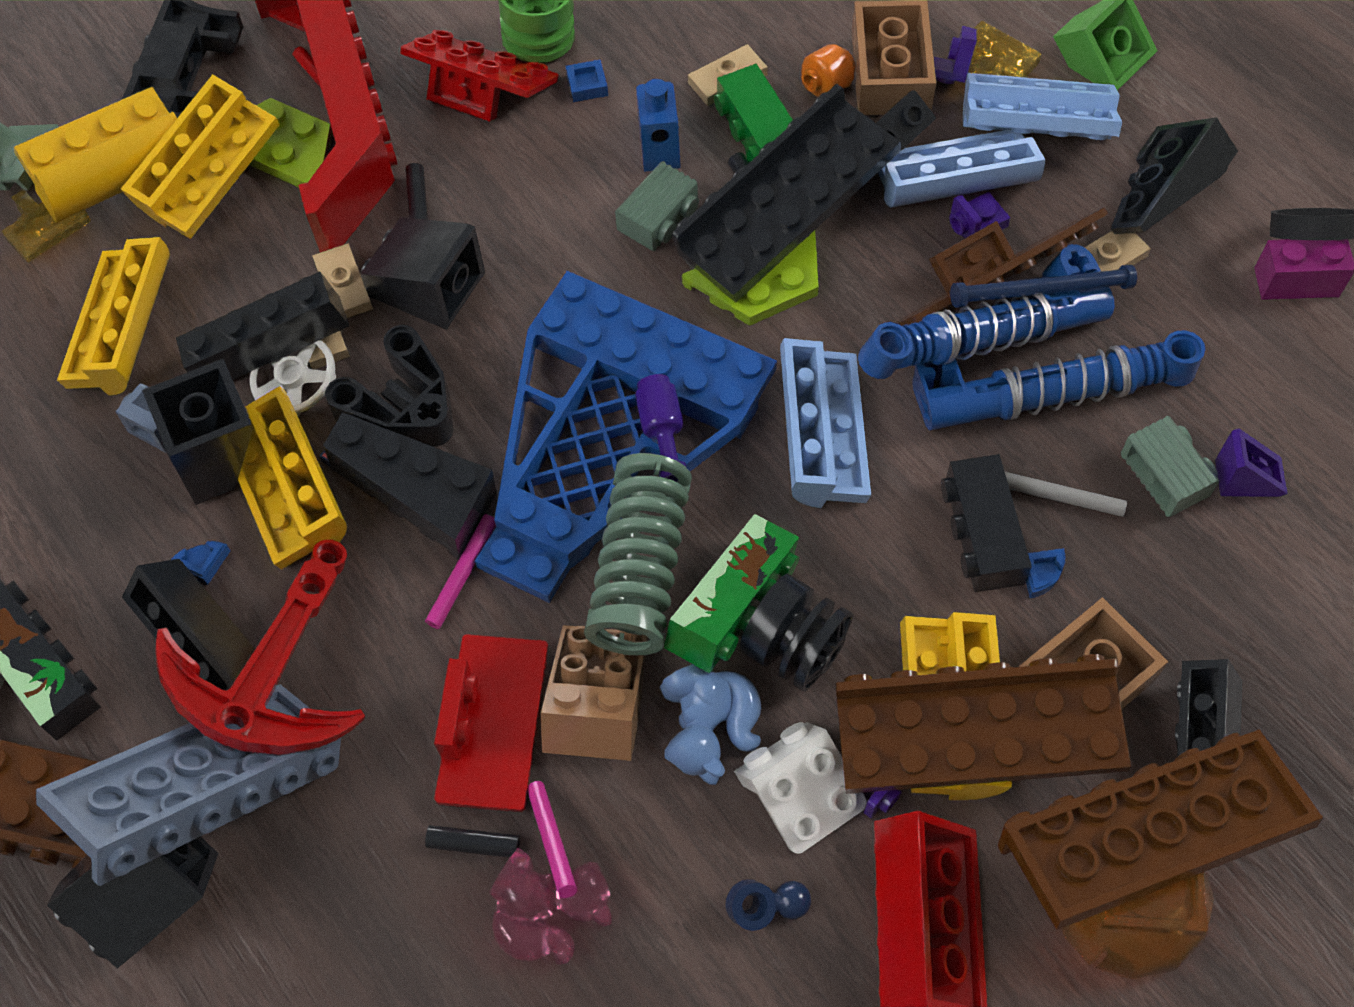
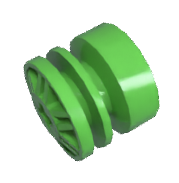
(537, 28)

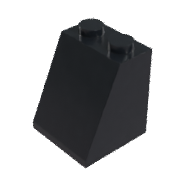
(425, 268)
(202, 428)
(136, 906)

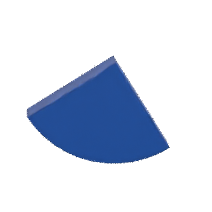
(204, 559)
(1045, 571)

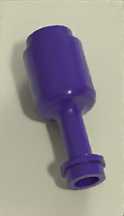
(660, 415)

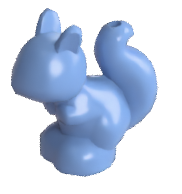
(705, 703)

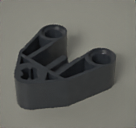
(422, 416)

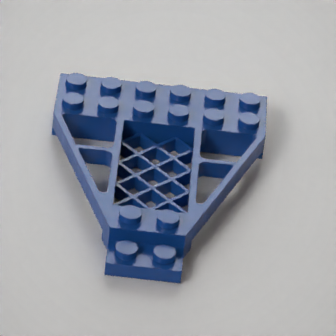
(621, 344)

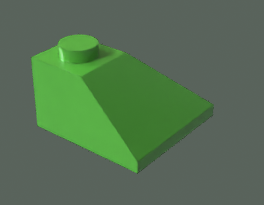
(1106, 42)

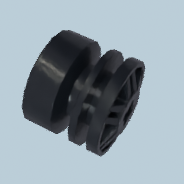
(790, 628)

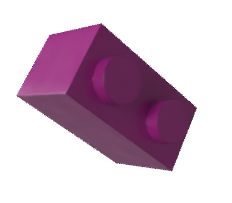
(1304, 269)

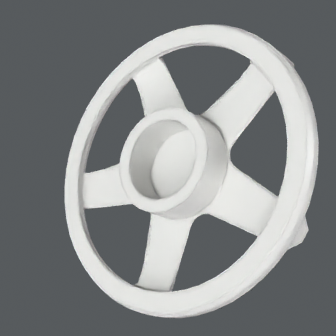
(293, 372)

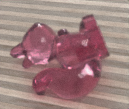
(530, 899)

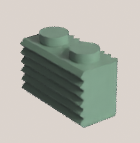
(657, 206)
(1170, 466)

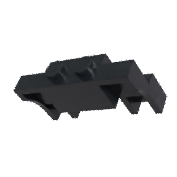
(177, 49)

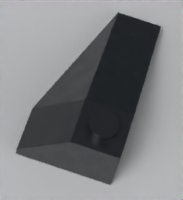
(1173, 168)

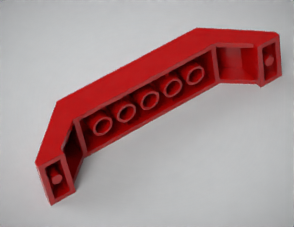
(360, 163)

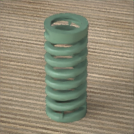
(627, 611)

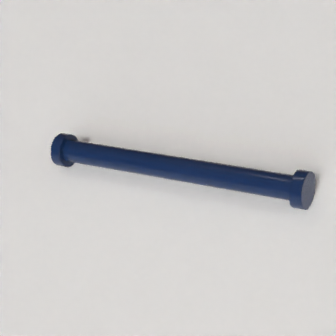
(1124, 277)

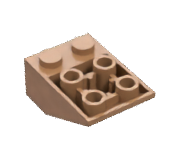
(592, 698)

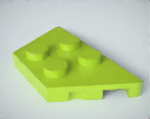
(295, 146)
(783, 287)

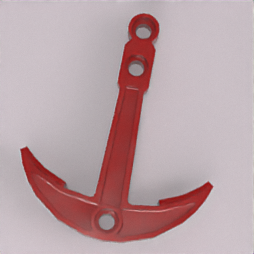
(246, 701)

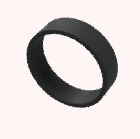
(1312, 224)

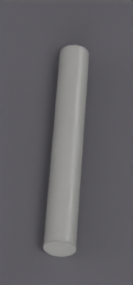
(1066, 494)

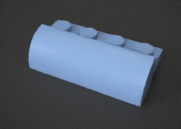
(1041, 106)
(961, 167)
(824, 424)

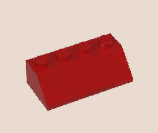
(928, 913)

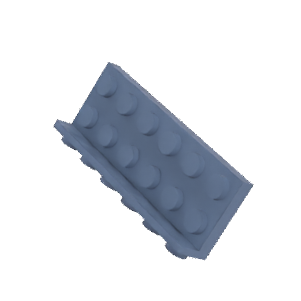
(174, 792)

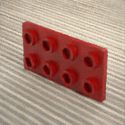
(471, 77)
(489, 722)

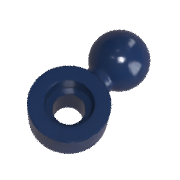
(790, 900)

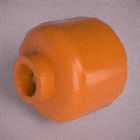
(827, 68)

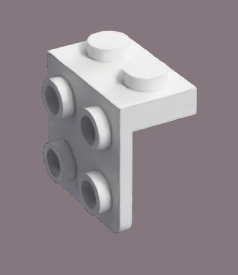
(801, 785)

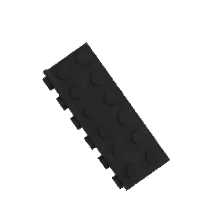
(784, 194)

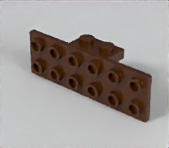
(990, 259)

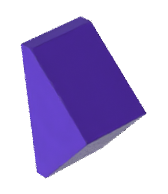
(1249, 468)

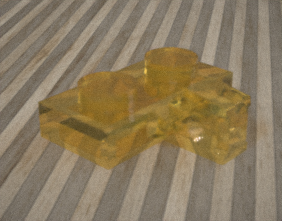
(1002, 54)
(36, 229)

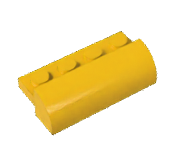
(94, 153)
(200, 157)
(115, 316)
(286, 483)
(958, 641)

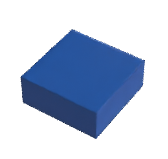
(586, 80)

